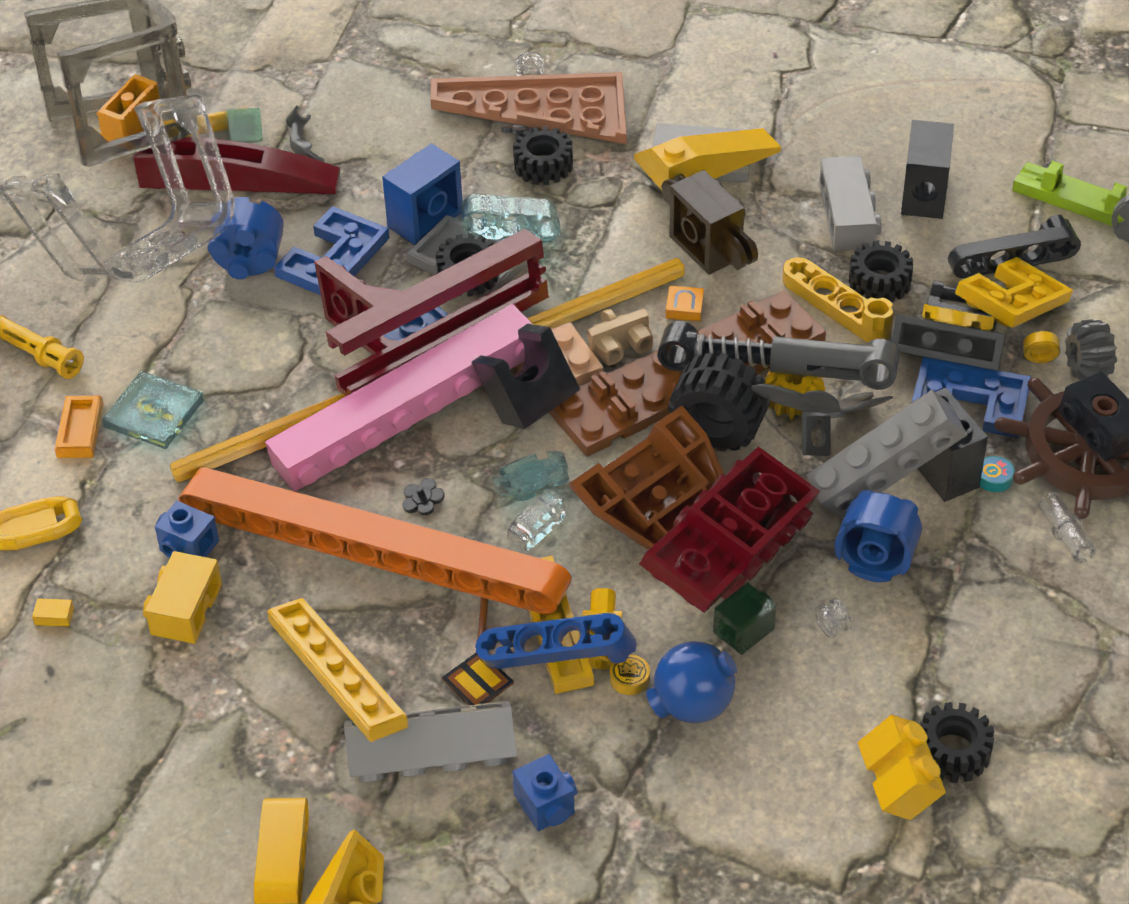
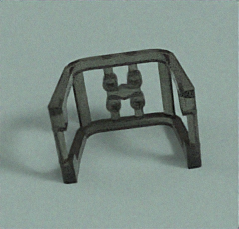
(158, 58)

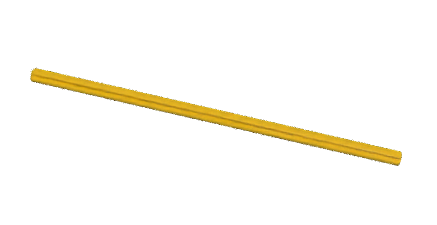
(559, 315)

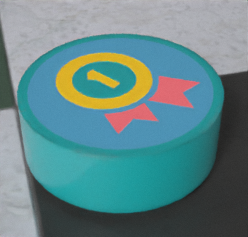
(997, 474)

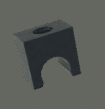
(927, 169)
(537, 387)

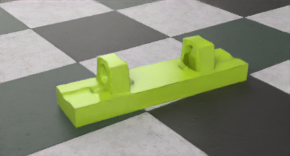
(1070, 192)

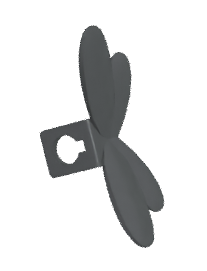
(817, 407)

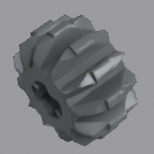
(1090, 348)

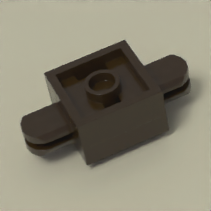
(708, 222)

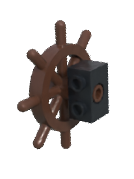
(1096, 434)

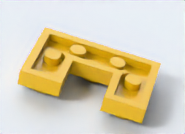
(1027, 296)

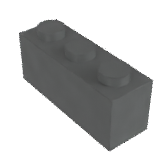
(948, 342)

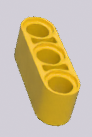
(281, 851)

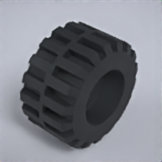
(721, 399)

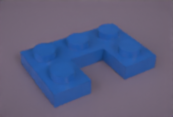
(354, 241)
(1000, 390)

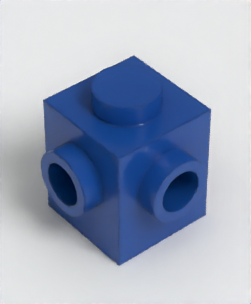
(186, 531)
(544, 792)

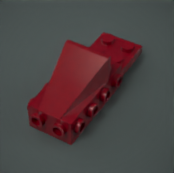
(731, 530)

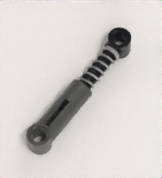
(787, 355)

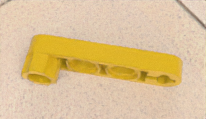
(873, 316)

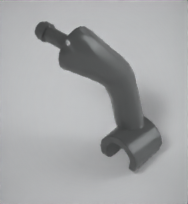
(297, 143)

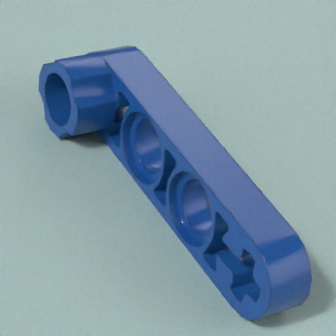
(610, 639)

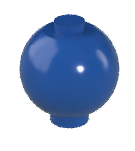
(693, 682)

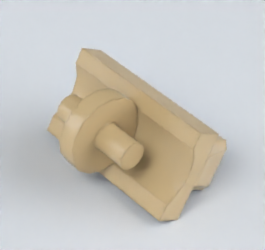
(615, 334)

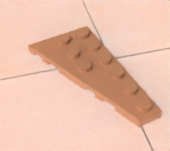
(573, 103)

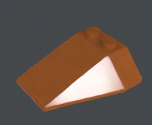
(652, 480)

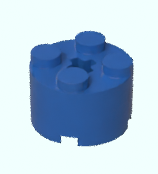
(250, 241)
(878, 536)

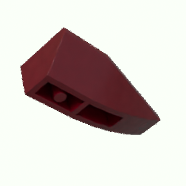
(247, 168)

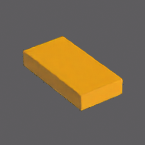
(79, 426)

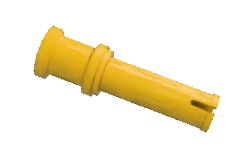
(46, 350)

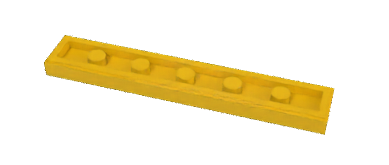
(337, 670)

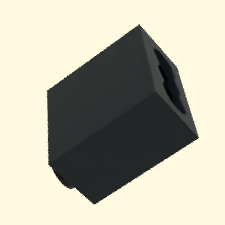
(960, 465)

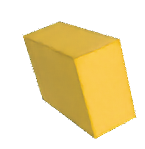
(53, 612)

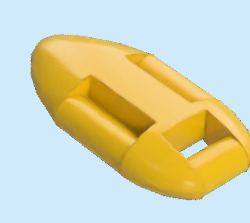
(37, 522)

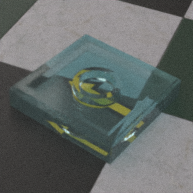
(153, 410)

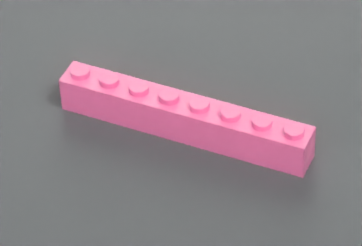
(394, 400)

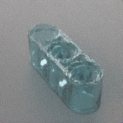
(497, 208)

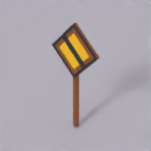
(473, 678)

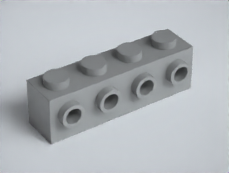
(887, 452)
(435, 739)

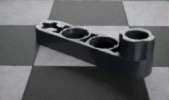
(1054, 239)

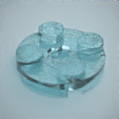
(528, 474)

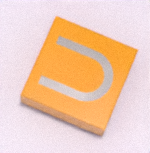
(684, 303)

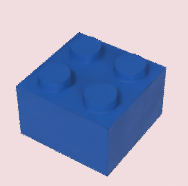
(422, 192)

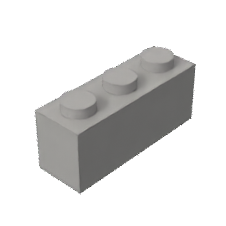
(848, 202)

